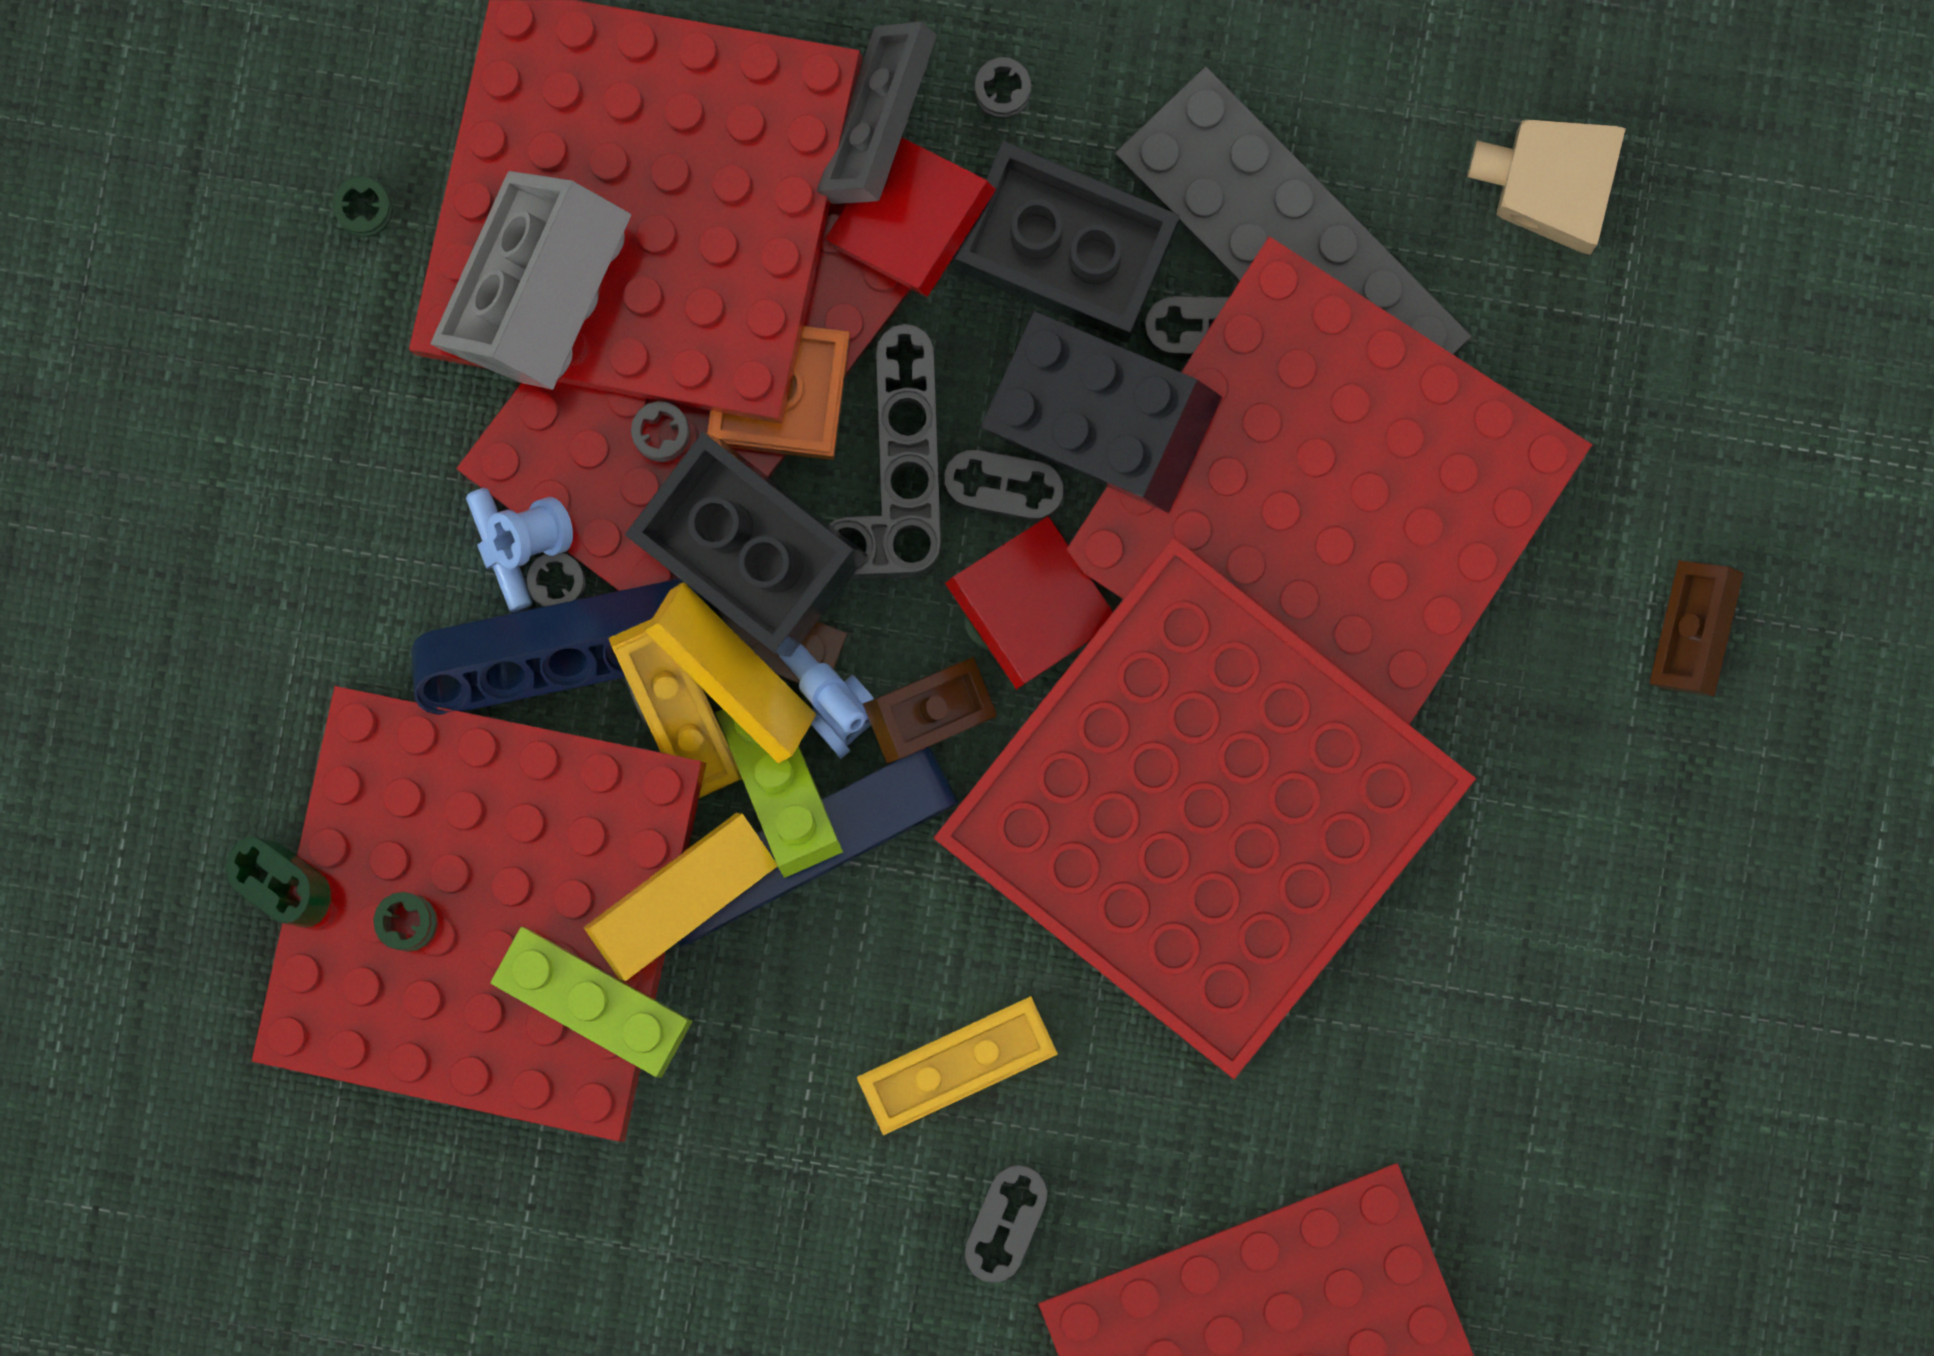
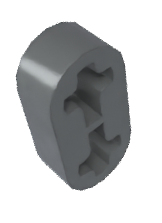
(1192, 311)
(1006, 470)
(1020, 1230)

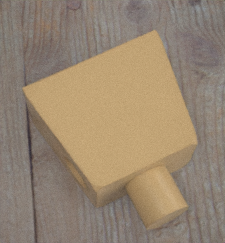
(1553, 178)

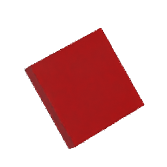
(917, 220)
(1030, 602)

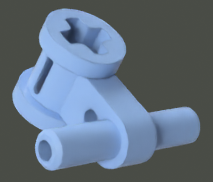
(513, 537)
(835, 701)

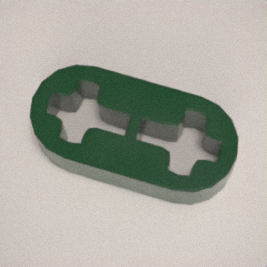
(272, 893)

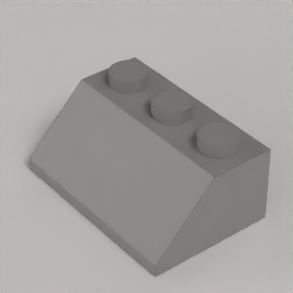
(532, 278)

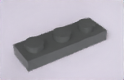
(878, 112)

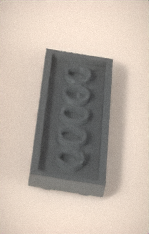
(1241, 185)

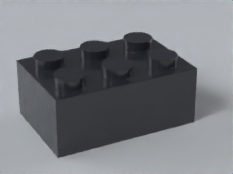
(1067, 242)
(1101, 411)
(746, 544)

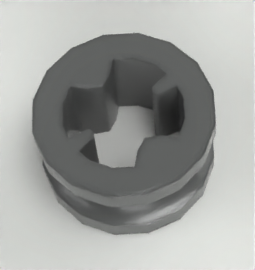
(986, 78)
(651, 414)
(570, 568)

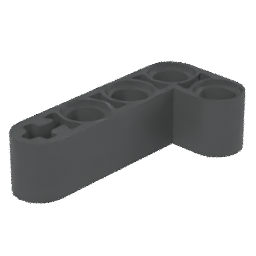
(899, 453)

